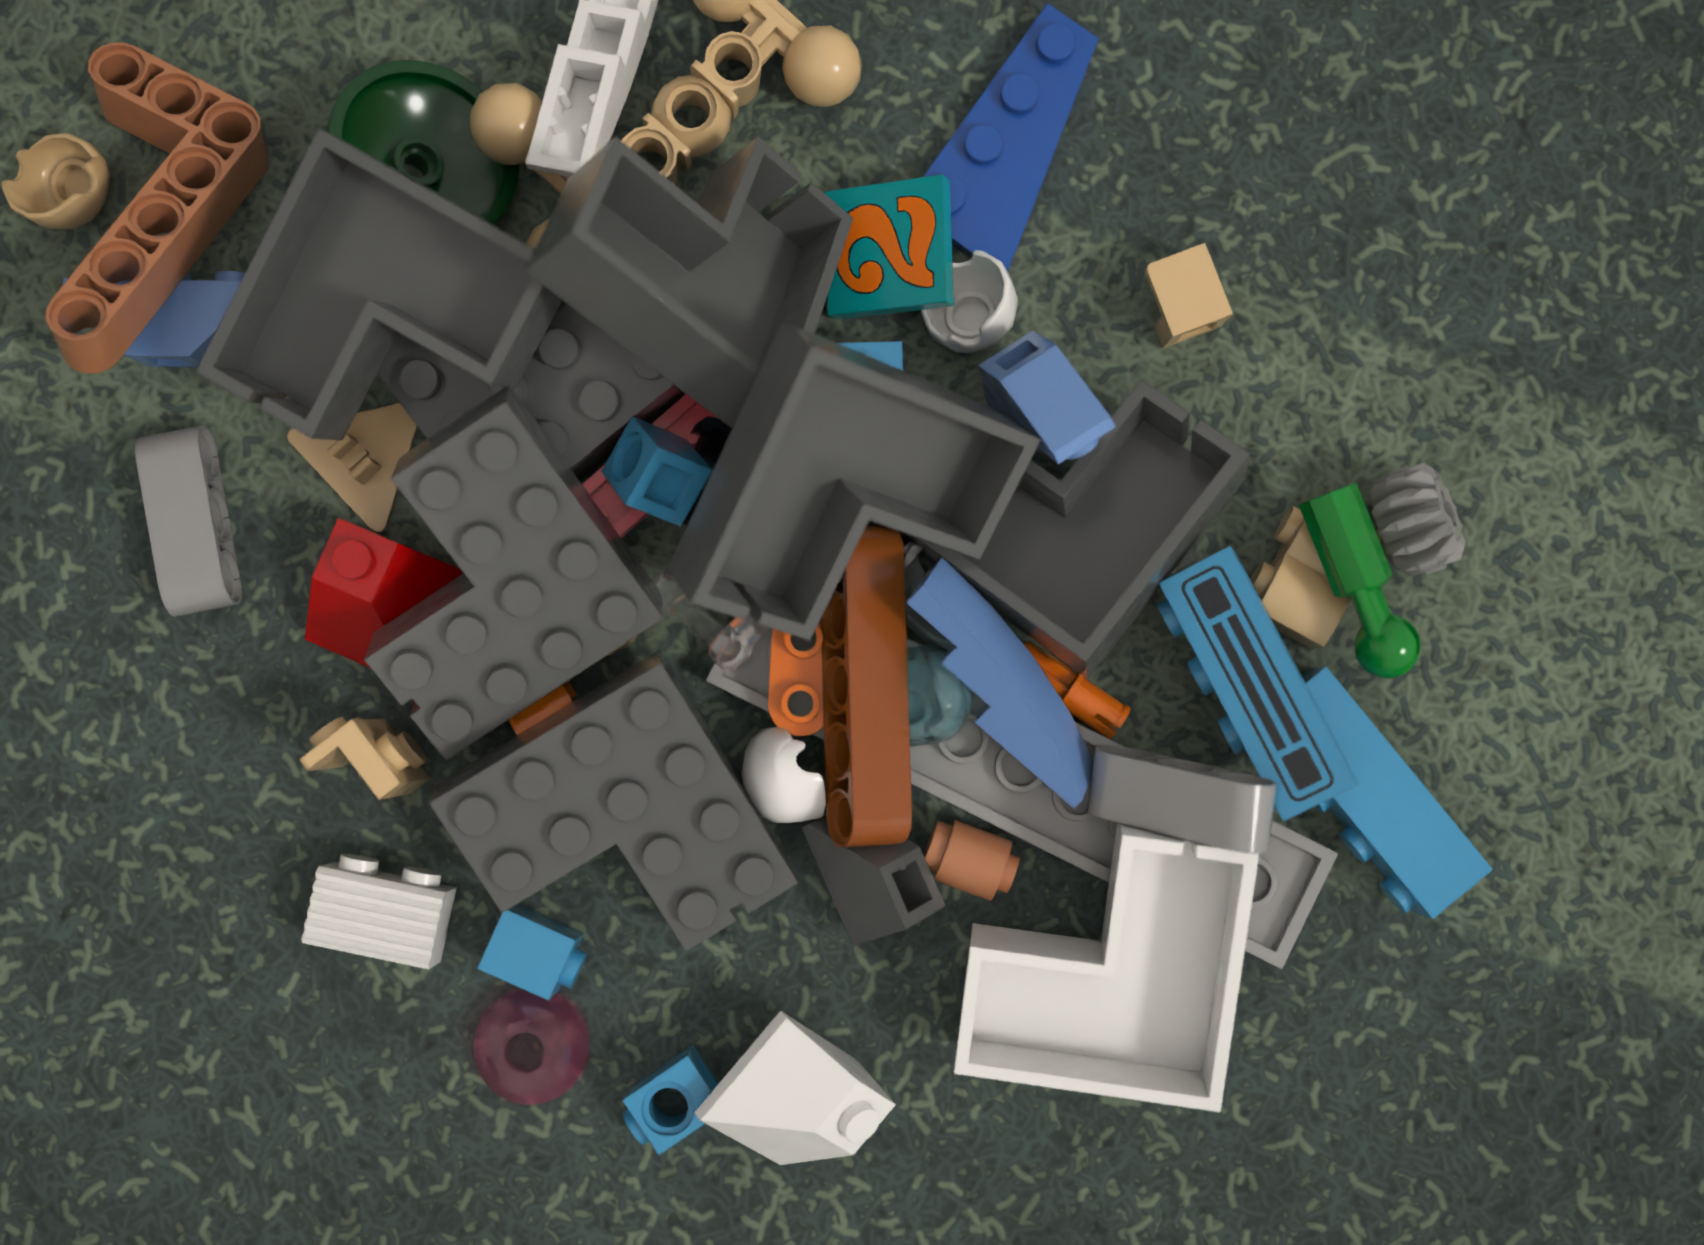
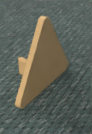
(363, 461)

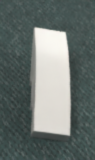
(589, 83)

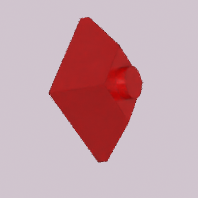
(365, 585)

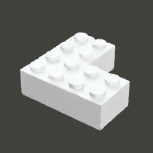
(1124, 1014)

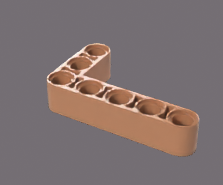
(210, 145)

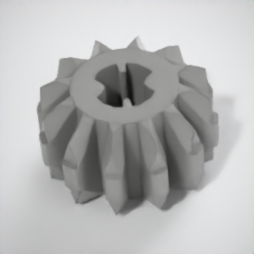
(1417, 520)

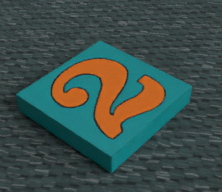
(895, 249)

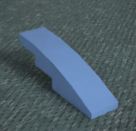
(1020, 701)

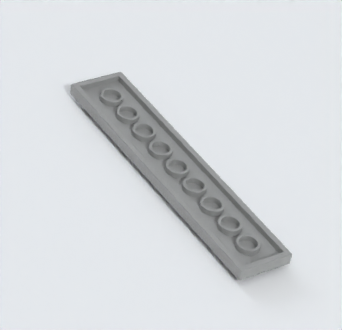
(998, 788)

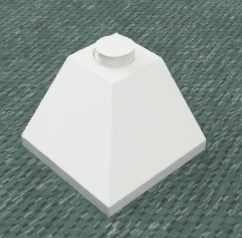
(796, 1097)

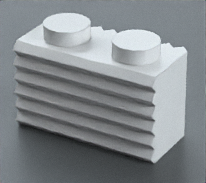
(379, 911)

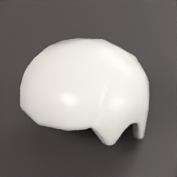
(982, 306)
(777, 783)

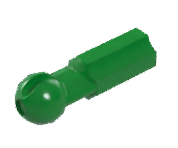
(1358, 571)

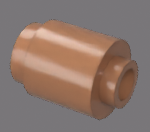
(970, 859)

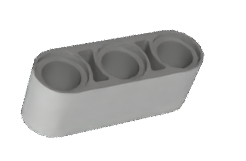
(186, 522)
(1182, 798)

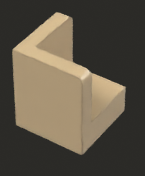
(1187, 295)

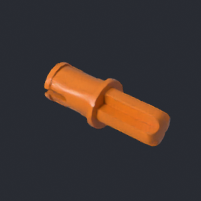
(1080, 695)

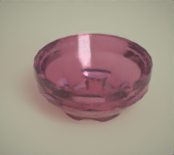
(559, 1028)

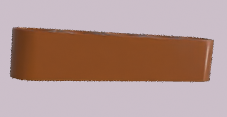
(867, 697)

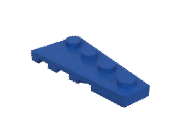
(1011, 136)

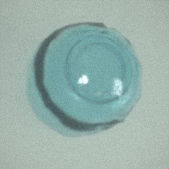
(935, 697)

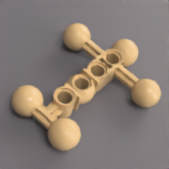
(817, 65)

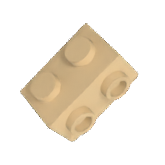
(381, 757)

